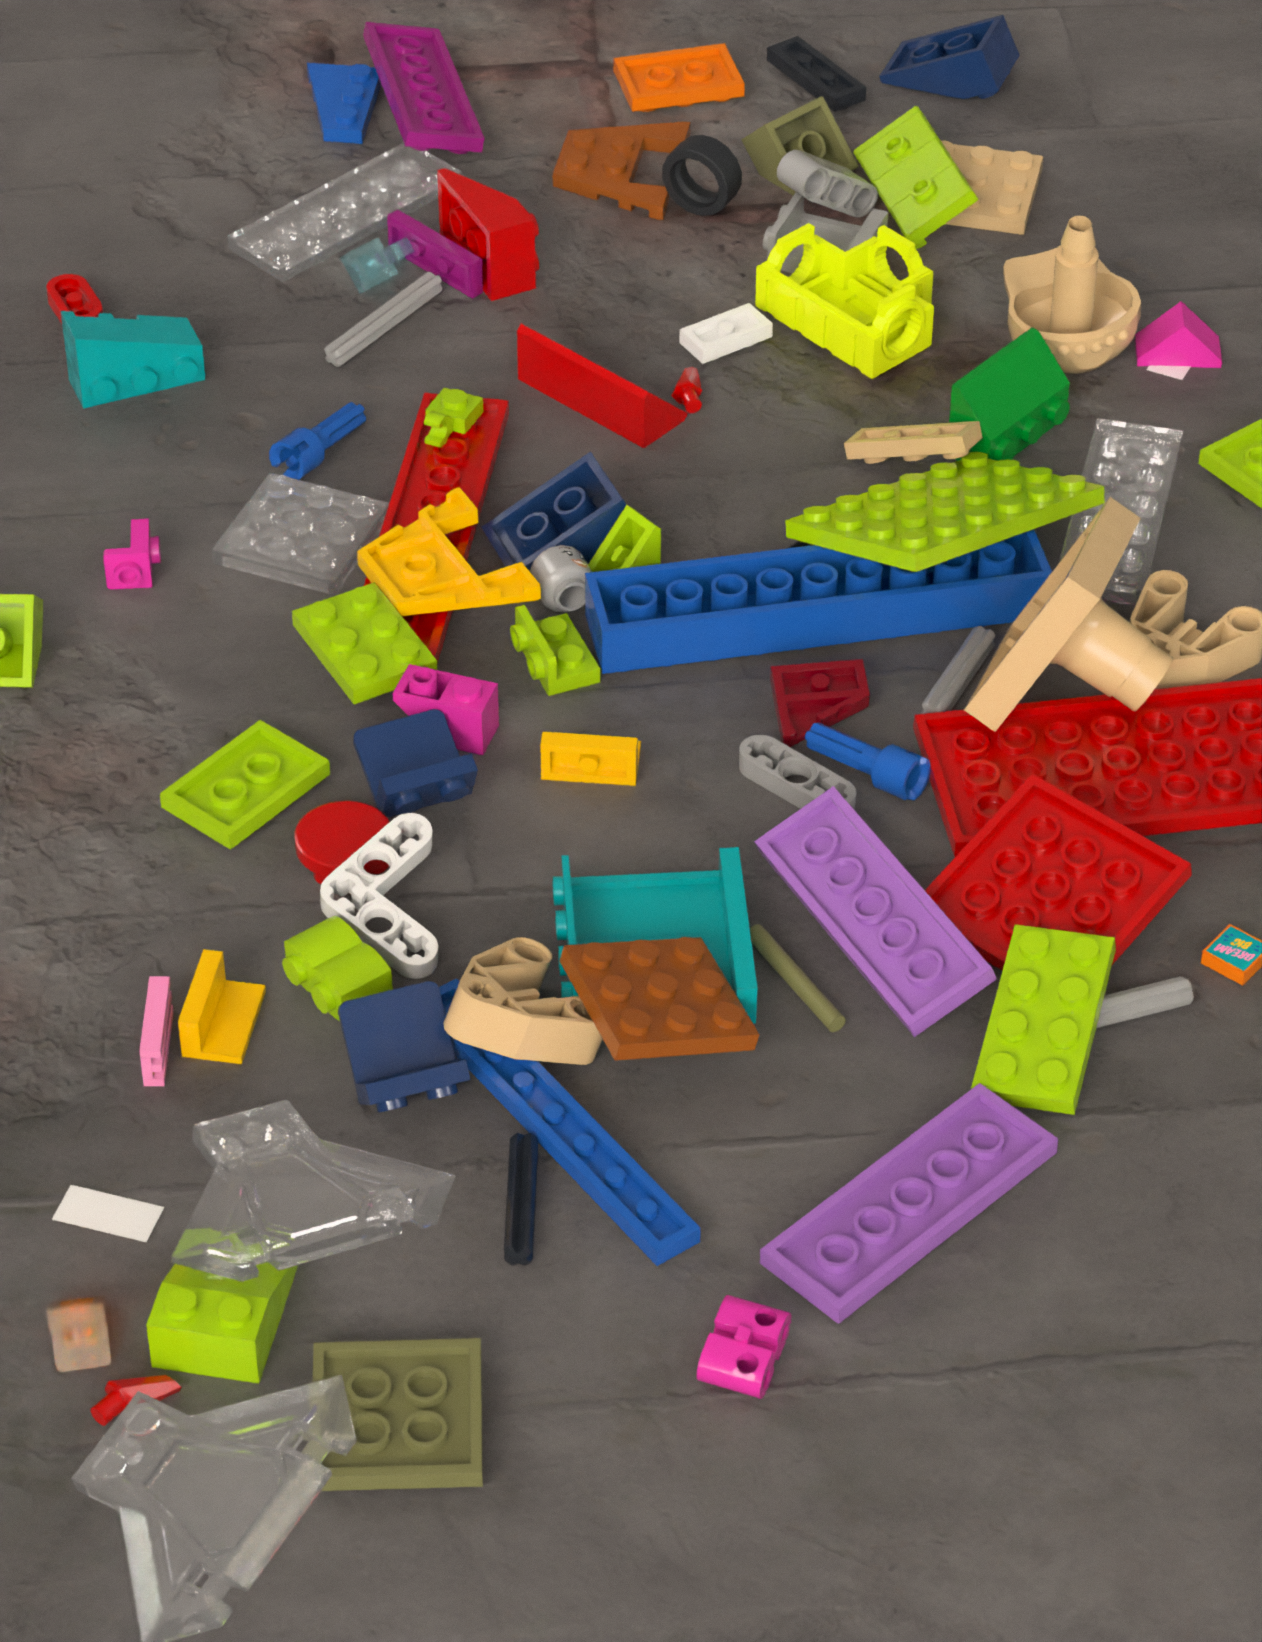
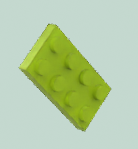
(1045, 1018)

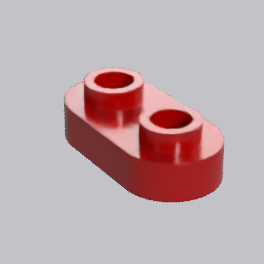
(72, 294)

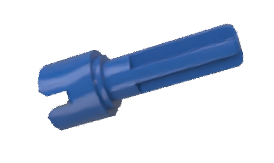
(306, 448)
(890, 768)

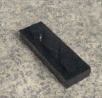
(816, 73)

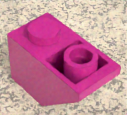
(466, 702)

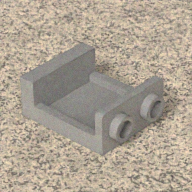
(838, 233)

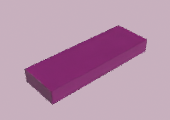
(437, 254)

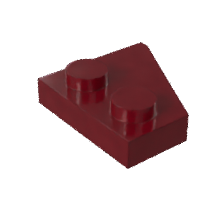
(817, 695)

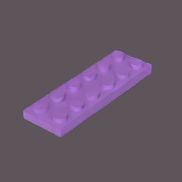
(875, 911)
(908, 1202)

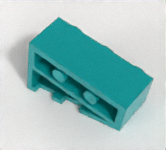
(129, 357)

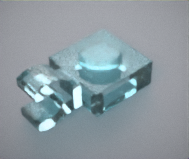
(374, 264)

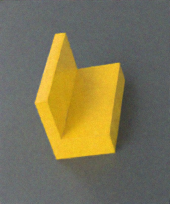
(589, 758)
(218, 1013)

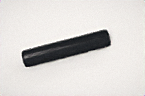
(521, 1199)

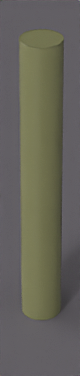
(796, 979)

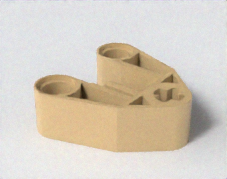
(1197, 656)
(501, 1010)

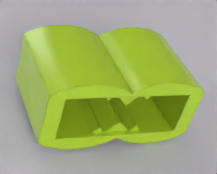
(334, 965)

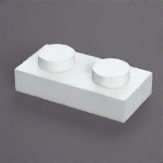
(726, 333)

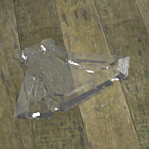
(296, 1197)
(212, 1494)

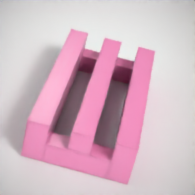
(156, 1031)

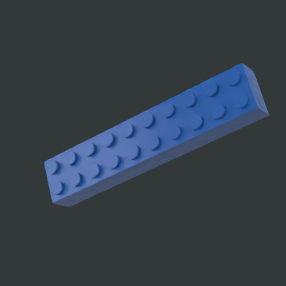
(798, 602)

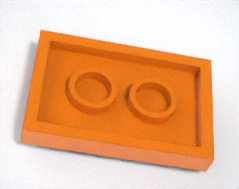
(678, 77)

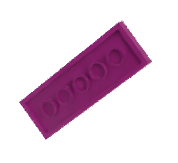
(423, 88)

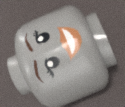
(561, 578)

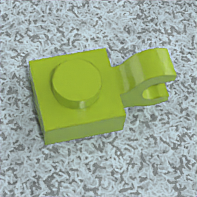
(451, 412)

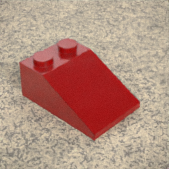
(492, 229)

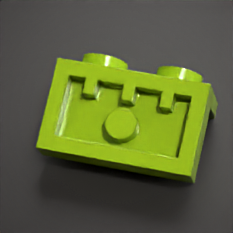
(554, 652)

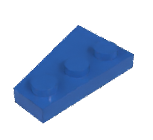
(344, 99)

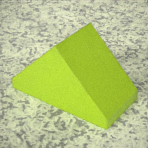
(629, 544)

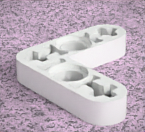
(368, 897)

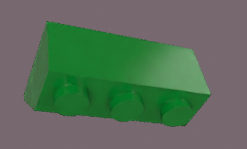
(1013, 397)

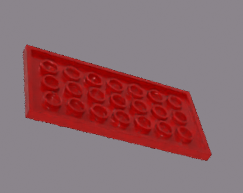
(1167, 768)

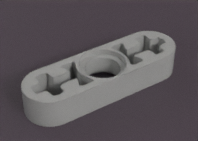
(771, 761)

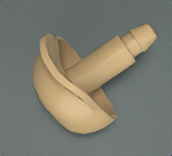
(1072, 301)

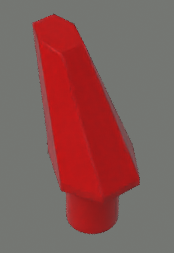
(688, 390)
(122, 1391)

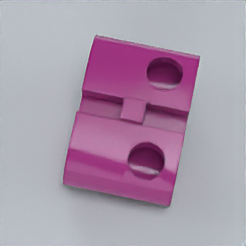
(744, 1346)

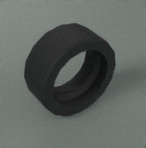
(686, 191)

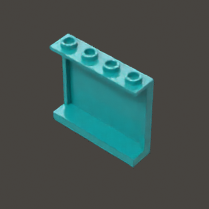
(663, 908)

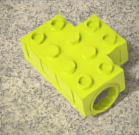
(851, 298)

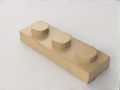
(913, 441)

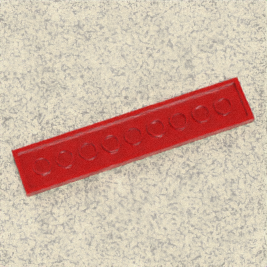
(432, 473)

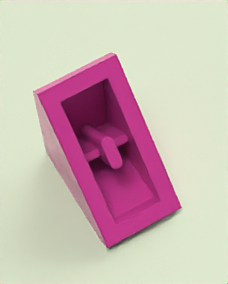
(1178, 340)

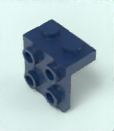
(413, 763)
(400, 1046)

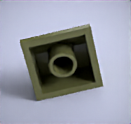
(804, 129)

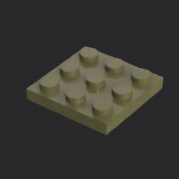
(410, 1411)

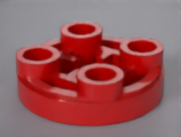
(334, 833)

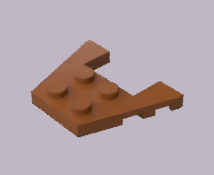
(607, 160)

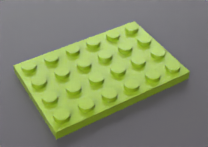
(944, 511)

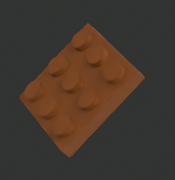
(658, 998)

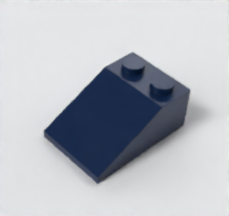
(955, 61)
(567, 510)

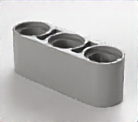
(827, 183)

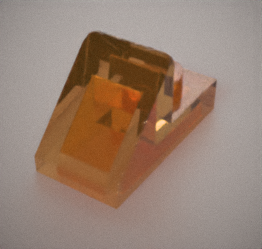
(79, 1333)

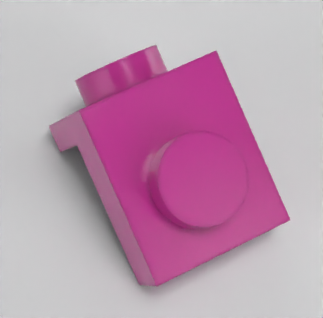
(134, 565)

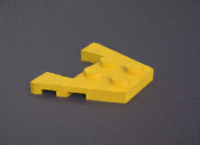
(426, 572)

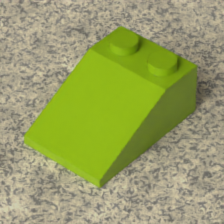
(217, 1323)

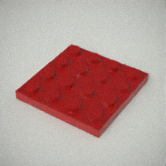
(1055, 868)

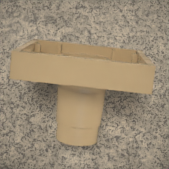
(1075, 629)

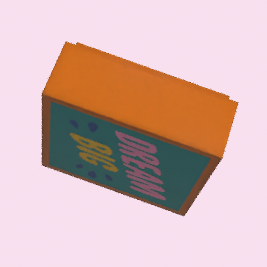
(1234, 954)

